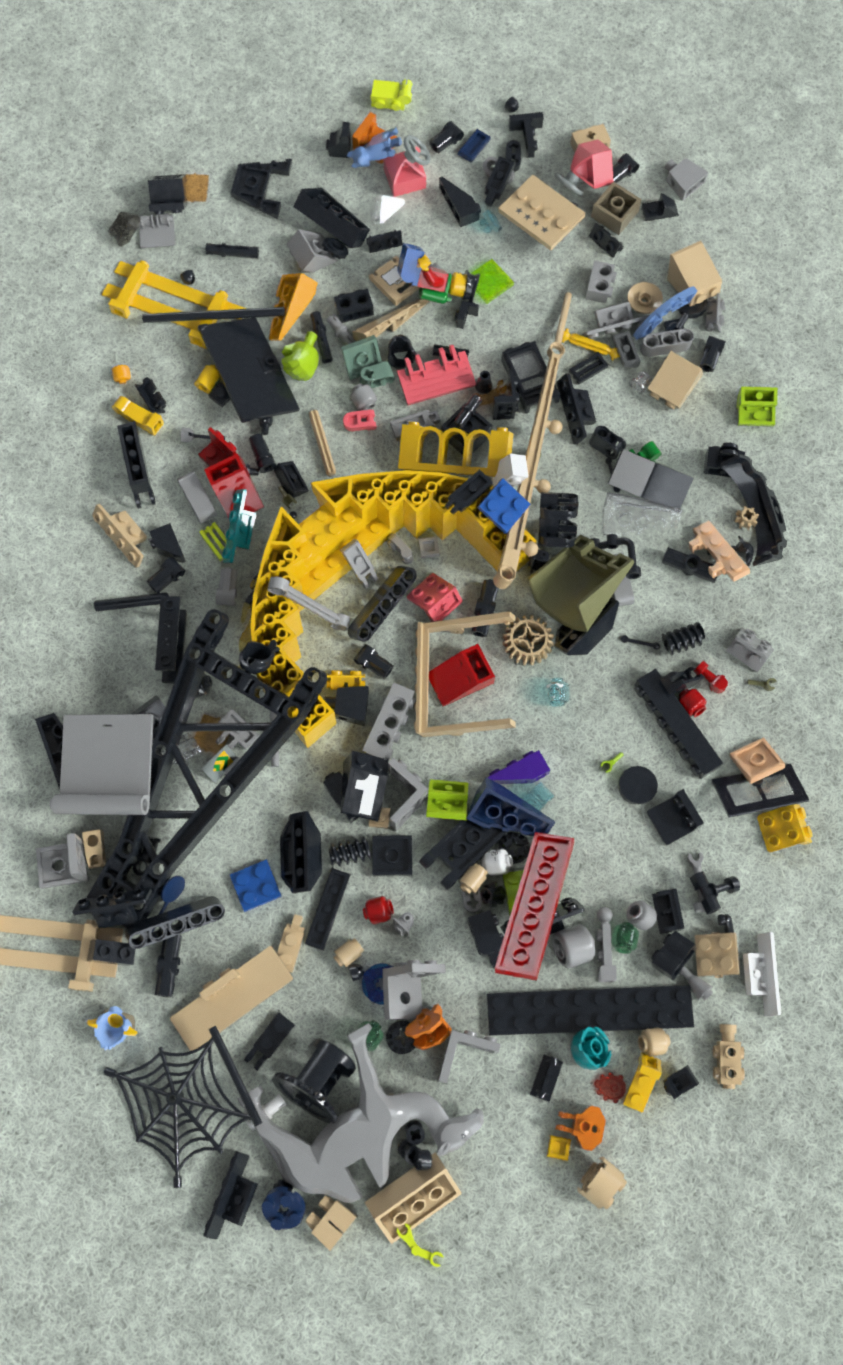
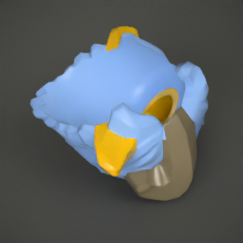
(113, 1027)

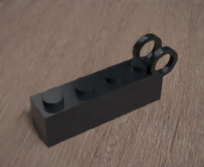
(135, 461)

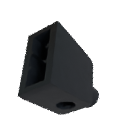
(350, 704)

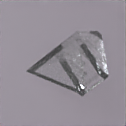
(383, 207)

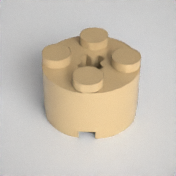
(602, 1183)

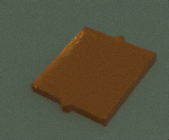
(197, 187)
(207, 739)

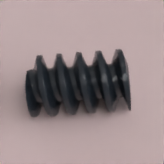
(683, 637)
(349, 851)

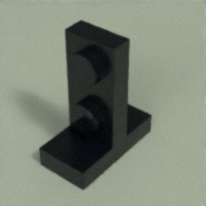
(528, 123)

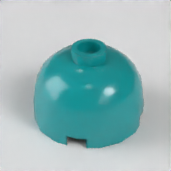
(590, 1048)

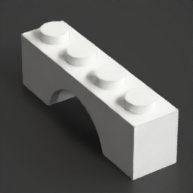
(512, 469)

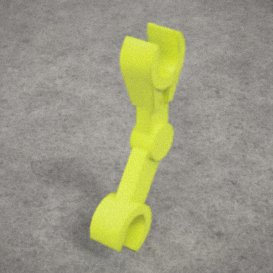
(415, 1249)

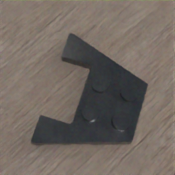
(252, 184)

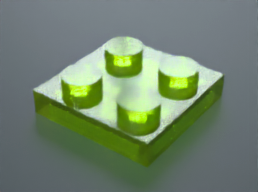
(492, 281)

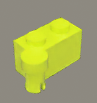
(391, 94)

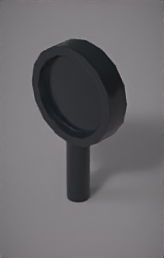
(691, 312)

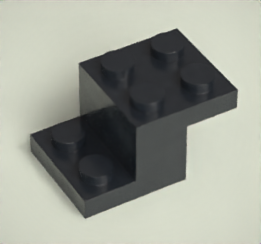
(167, 193)

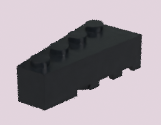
(331, 216)
(52, 736)

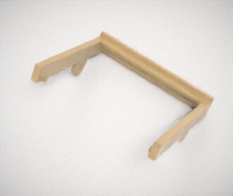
(454, 626)

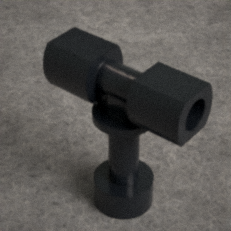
(710, 891)

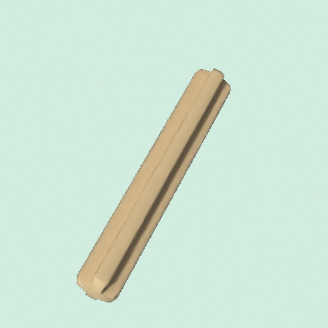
(322, 443)

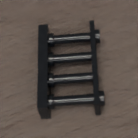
(170, 638)

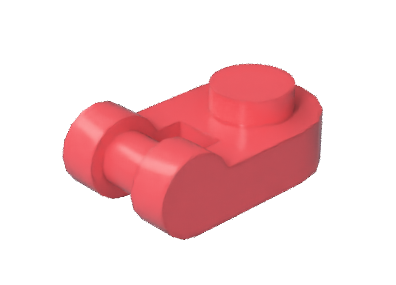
(353, 422)

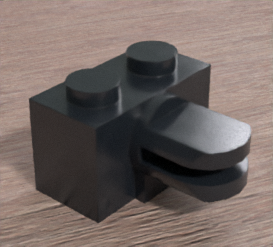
(717, 455)

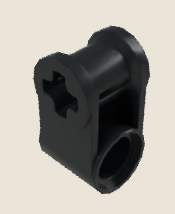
(605, 442)

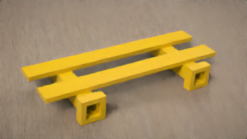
(124, 297)

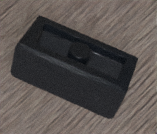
(290, 479)

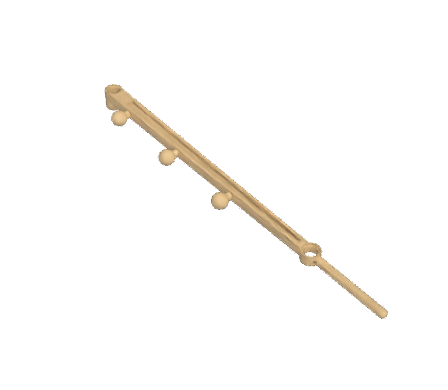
(514, 537)

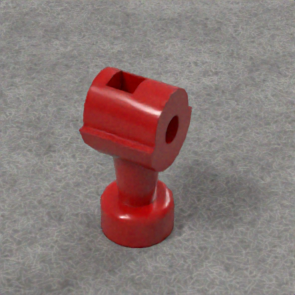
(716, 683)

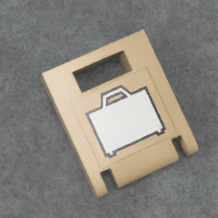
(389, 281)

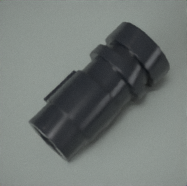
(261, 451)

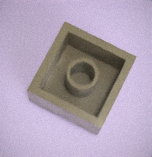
(616, 208)

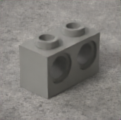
(601, 282)

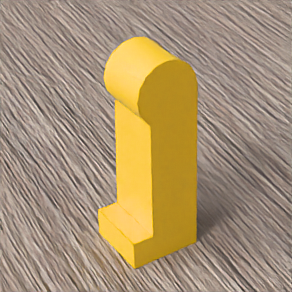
(141, 416)

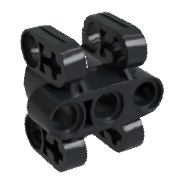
(554, 521)

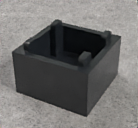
(474, 423)

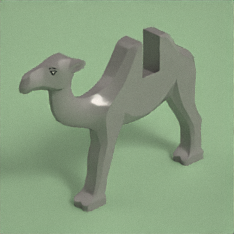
(359, 1133)

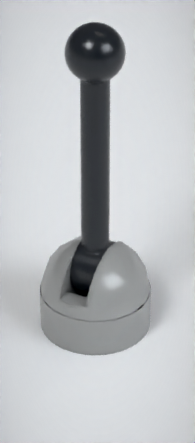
(188, 435)

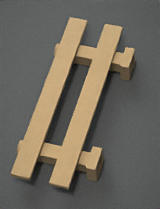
(61, 963)

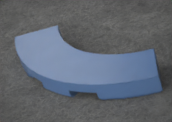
(670, 305)

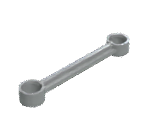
(281, 586)

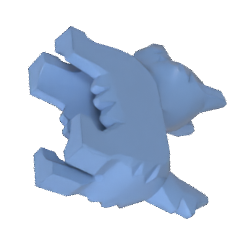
(376, 149)

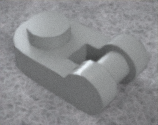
(396, 543)

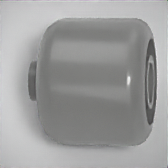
(573, 946)

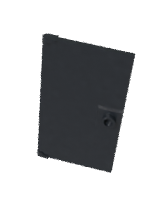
(248, 369)

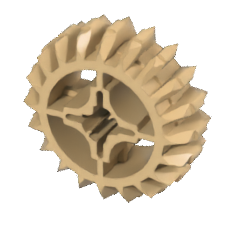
(535, 638)

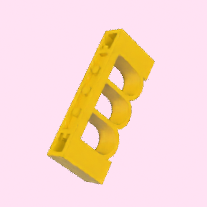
(412, 449)

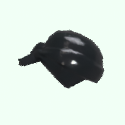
(257, 657)

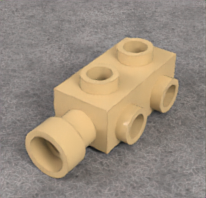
(727, 1062)

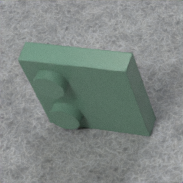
(360, 355)

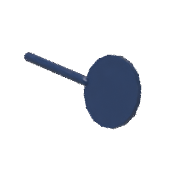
(171, 891)

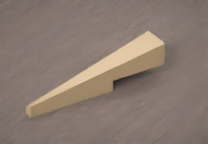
(392, 320)

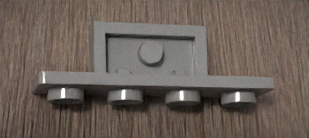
(614, 317)

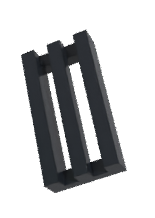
(592, 373)

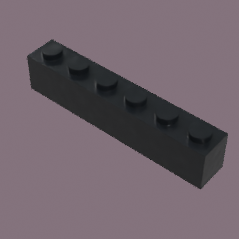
(678, 724)

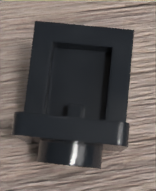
(466, 308)
(680, 1082)

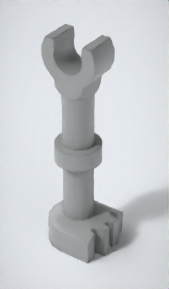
(696, 865)

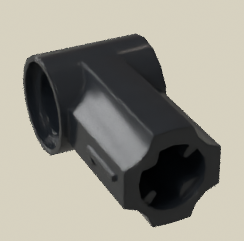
(450, 134)
(625, 166)
(711, 353)
(169, 572)
(370, 659)

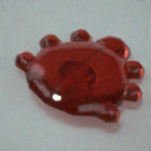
(611, 1087)

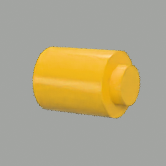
(207, 379)

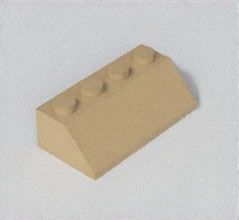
(412, 1199)

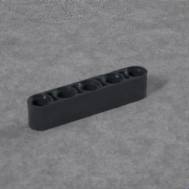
(376, 609)
(165, 920)

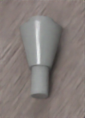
(700, 988)

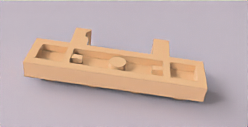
(726, 558)

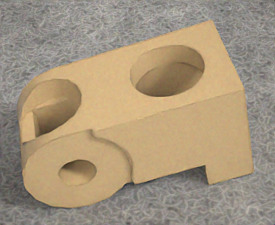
(94, 848)

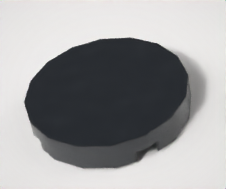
(638, 785)

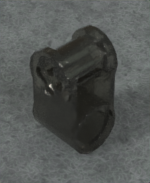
(124, 226)

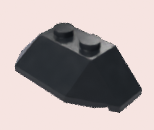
(581, 643)
(300, 853)

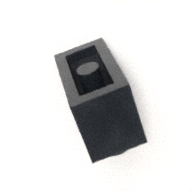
(166, 543)

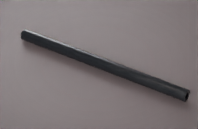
(213, 314)

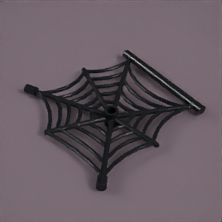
(253, 1114)

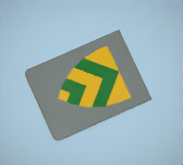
(219, 763)

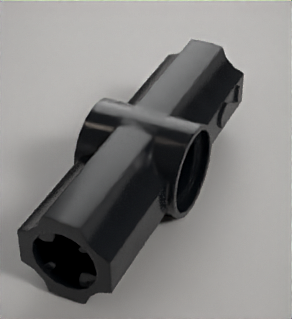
(679, 561)
(485, 605)
(167, 966)

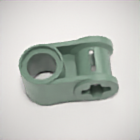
(377, 374)

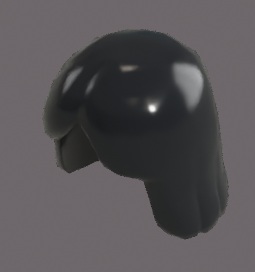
(400, 344)

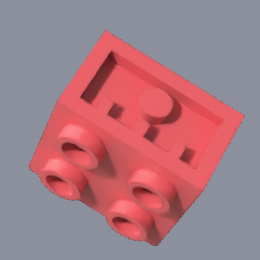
(435, 597)

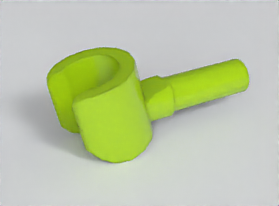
(612, 761)

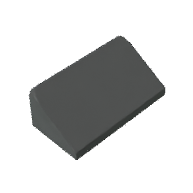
(626, 350)

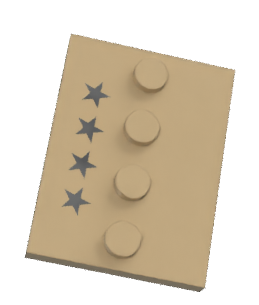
(541, 212)

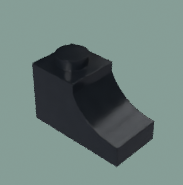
(339, 142)

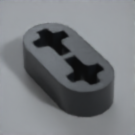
(517, 155)

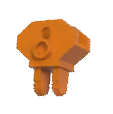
(428, 1027)
(583, 1125)

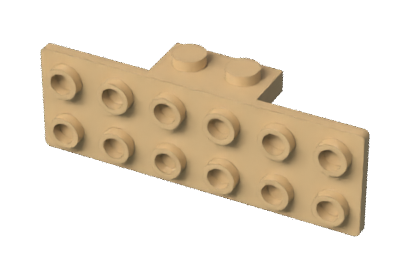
(231, 997)

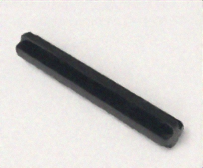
(128, 602)

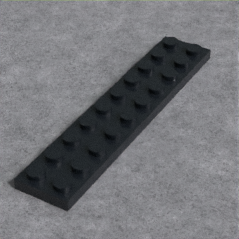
(577, 1009)

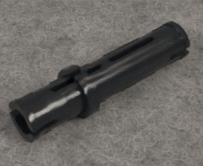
(231, 250)
(317, 320)

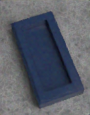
(474, 145)

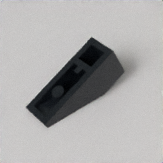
(461, 204)

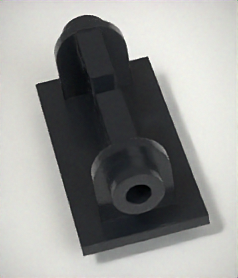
(605, 240)
(384, 241)
(154, 402)
(538, 560)
(546, 1078)

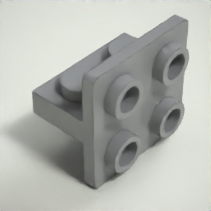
(750, 649)

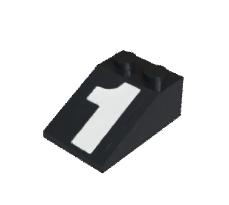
(363, 785)

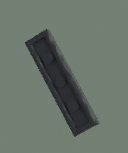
(327, 909)

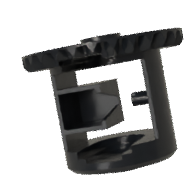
(317, 1079)

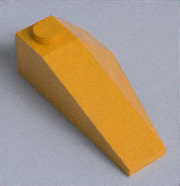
(294, 294)

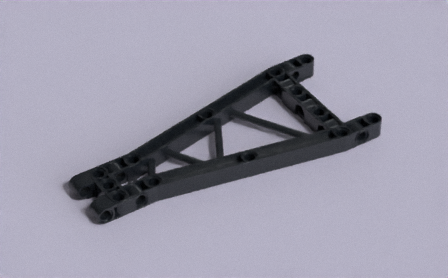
(238, 778)

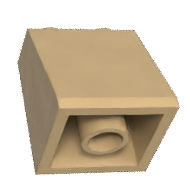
(694, 268)
(675, 380)

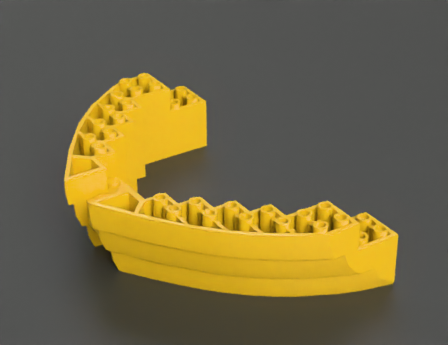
(310, 556)

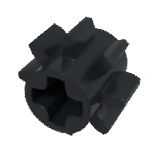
(493, 894)

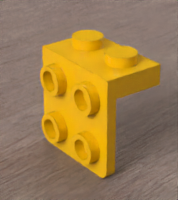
(784, 827)

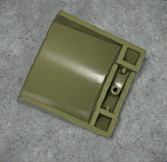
(578, 583)

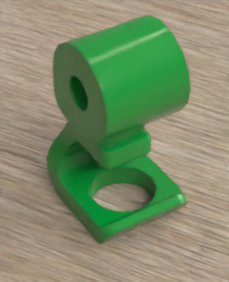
(649, 451)

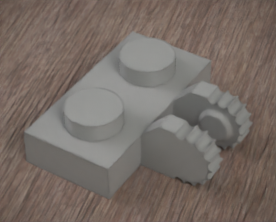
(244, 738)

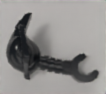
(744, 550)

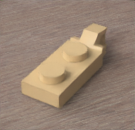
(291, 943)

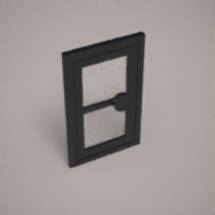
(771, 792)

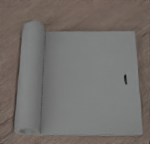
(105, 766)

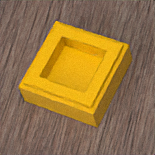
(558, 1147)

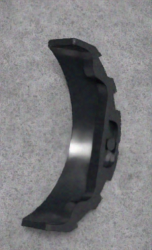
(763, 500)

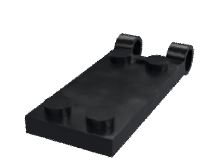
(464, 843)

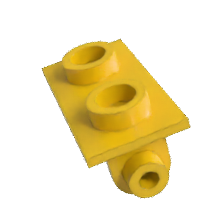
(337, 679)

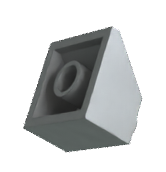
(309, 252)

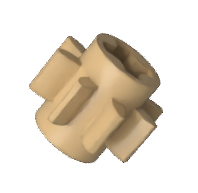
(743, 521)

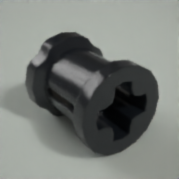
(415, 1138)

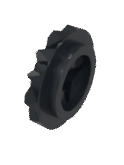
(335, 248)
(519, 839)
(396, 1045)

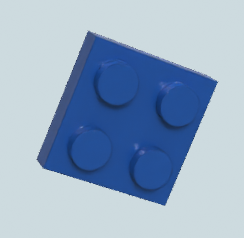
(503, 505)
(255, 885)

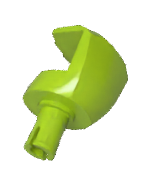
(301, 358)

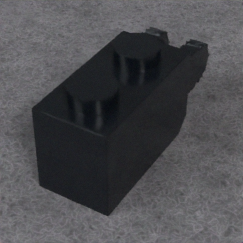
(486, 935)

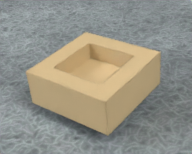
(383, 821)

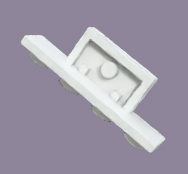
(761, 974)

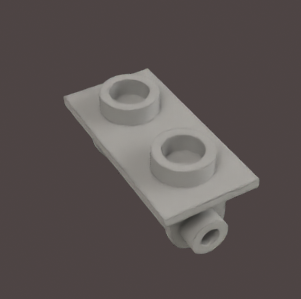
(716, 320)
(403, 924)

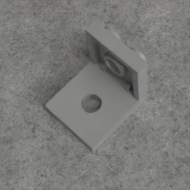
(413, 783)
(74, 863)
(406, 979)
(469, 1039)

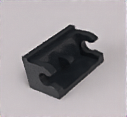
(679, 681)
(668, 911)

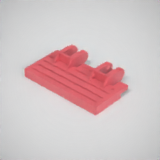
(436, 379)

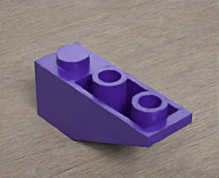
(524, 771)

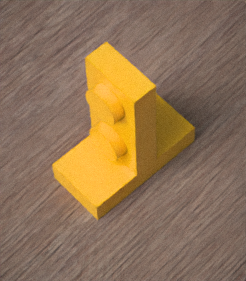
(643, 1081)

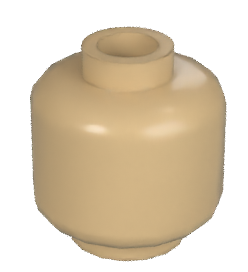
(653, 1042)

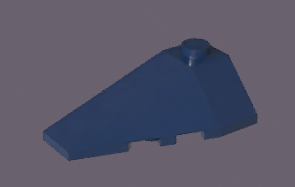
(503, 809)

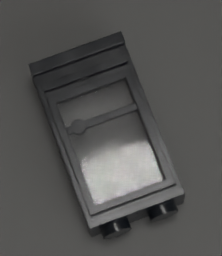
(530, 373)

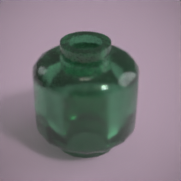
(625, 938)
(375, 1035)

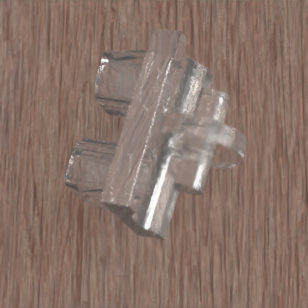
(188, 747)

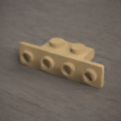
(123, 532)

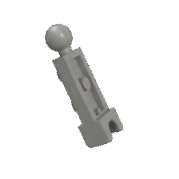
(606, 972)

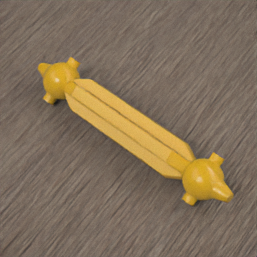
(590, 344)

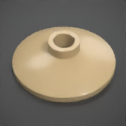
(648, 292)

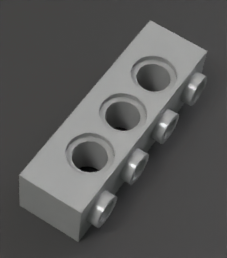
(397, 695)

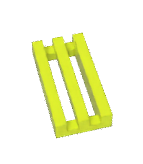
(209, 530)

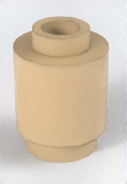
(473, 879)
(348, 953)

